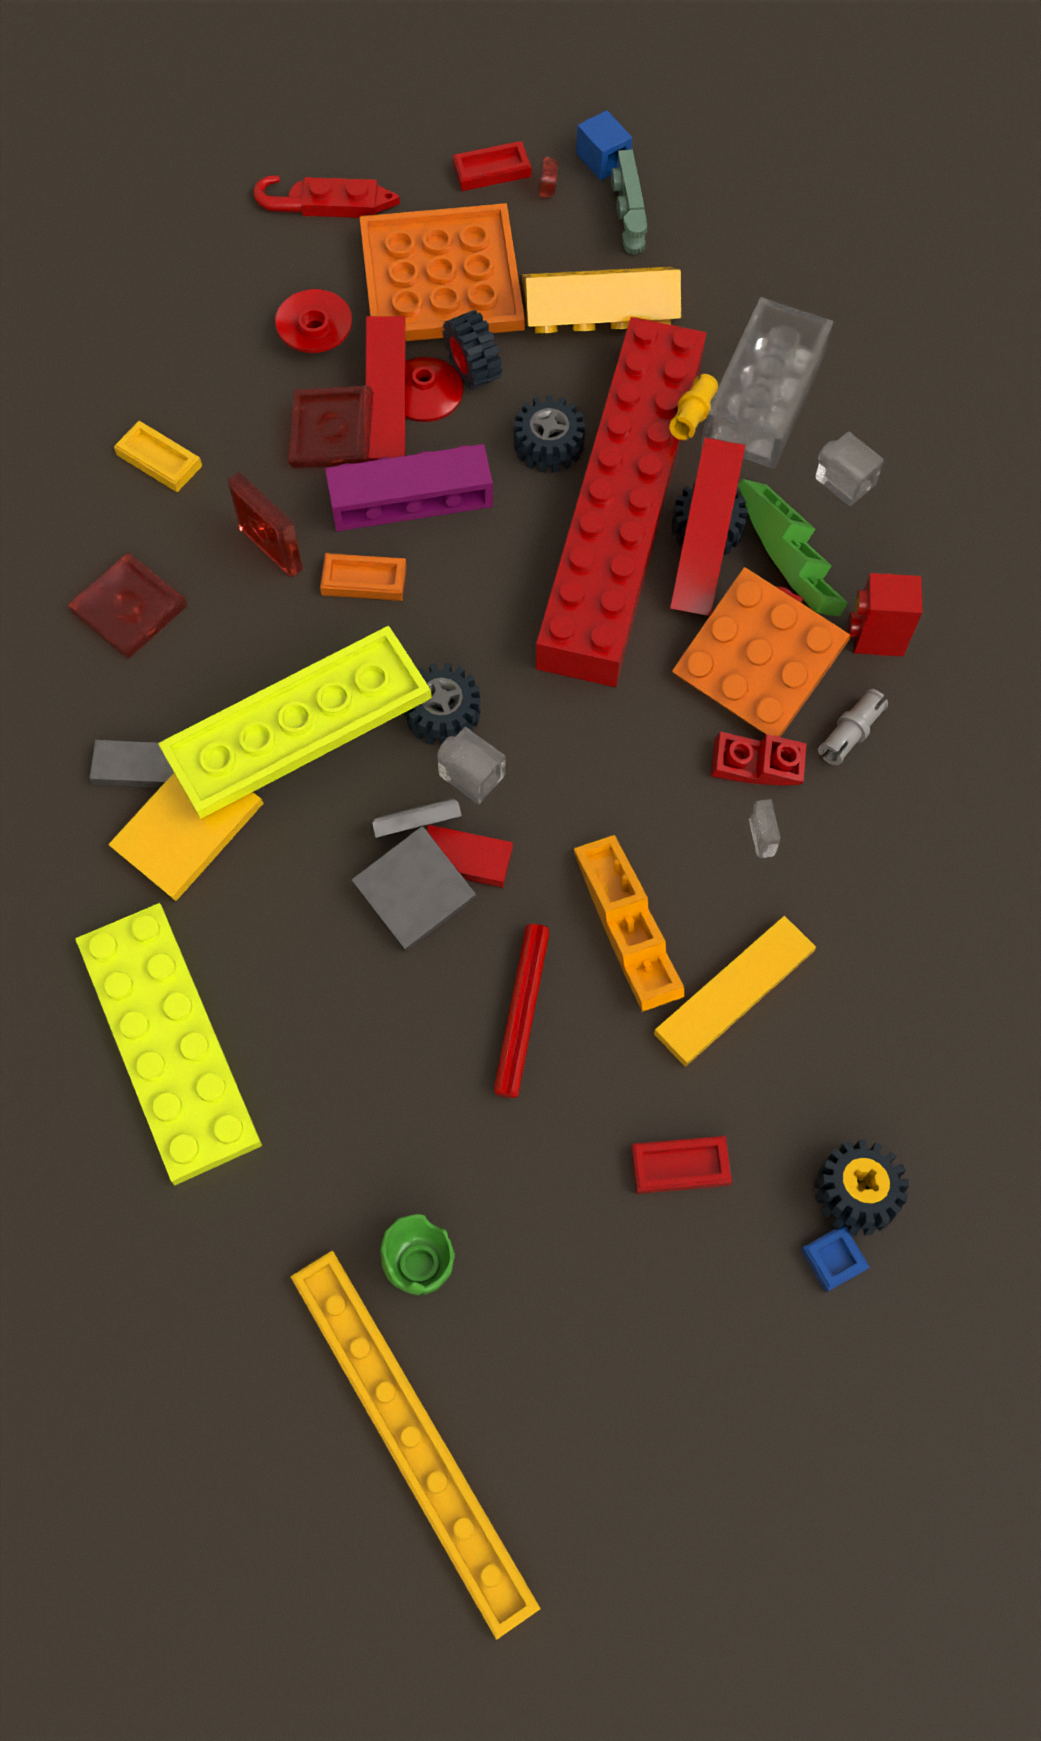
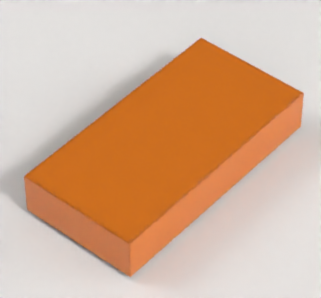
(363, 577)

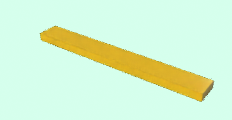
(416, 1446)

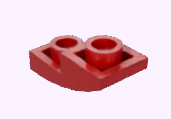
(758, 762)

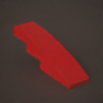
(707, 526)

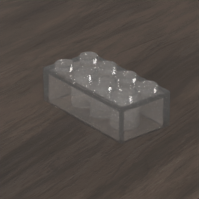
(768, 380)

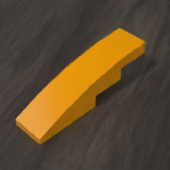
(629, 923)

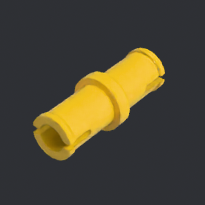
(693, 407)

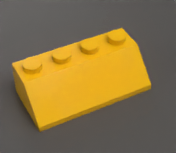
(601, 297)

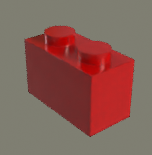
(886, 614)

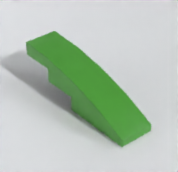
(785, 540)

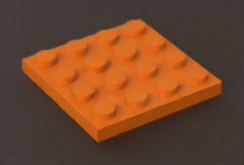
(442, 267)

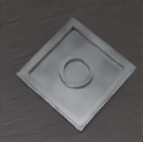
(414, 888)

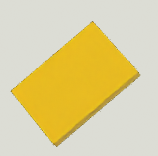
(171, 840)

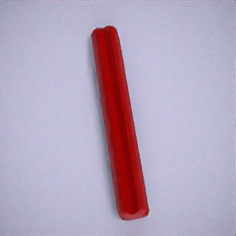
(521, 1011)

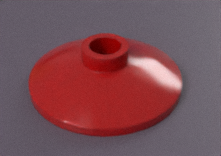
(313, 321)
(431, 389)

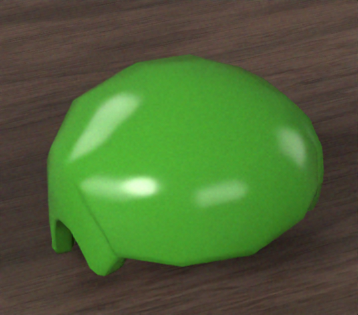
(416, 1255)

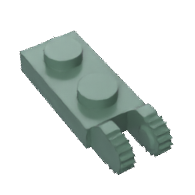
(629, 202)

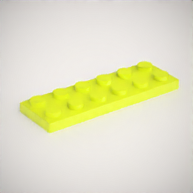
(294, 721)
(168, 1044)

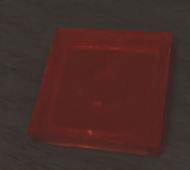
(330, 426)
(265, 524)
(128, 605)

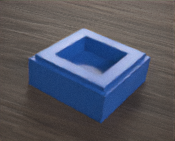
(835, 1258)

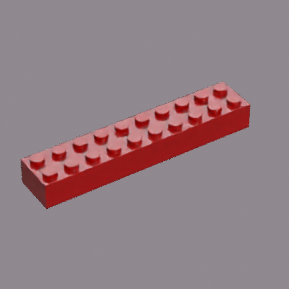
(619, 506)

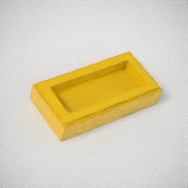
(158, 456)

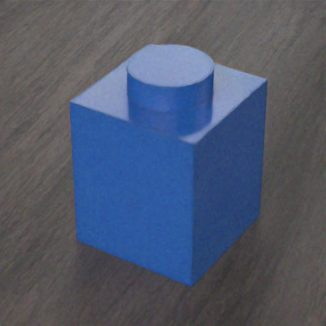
(600, 141)

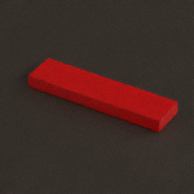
(388, 381)

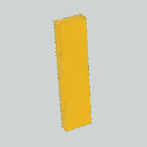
(734, 991)

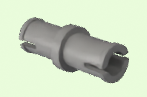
(853, 727)

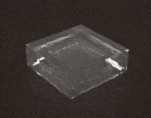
(764, 829)

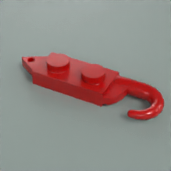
(327, 197)

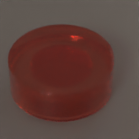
(548, 177)

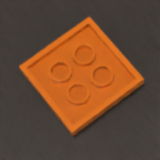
(761, 654)

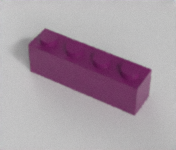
(410, 487)

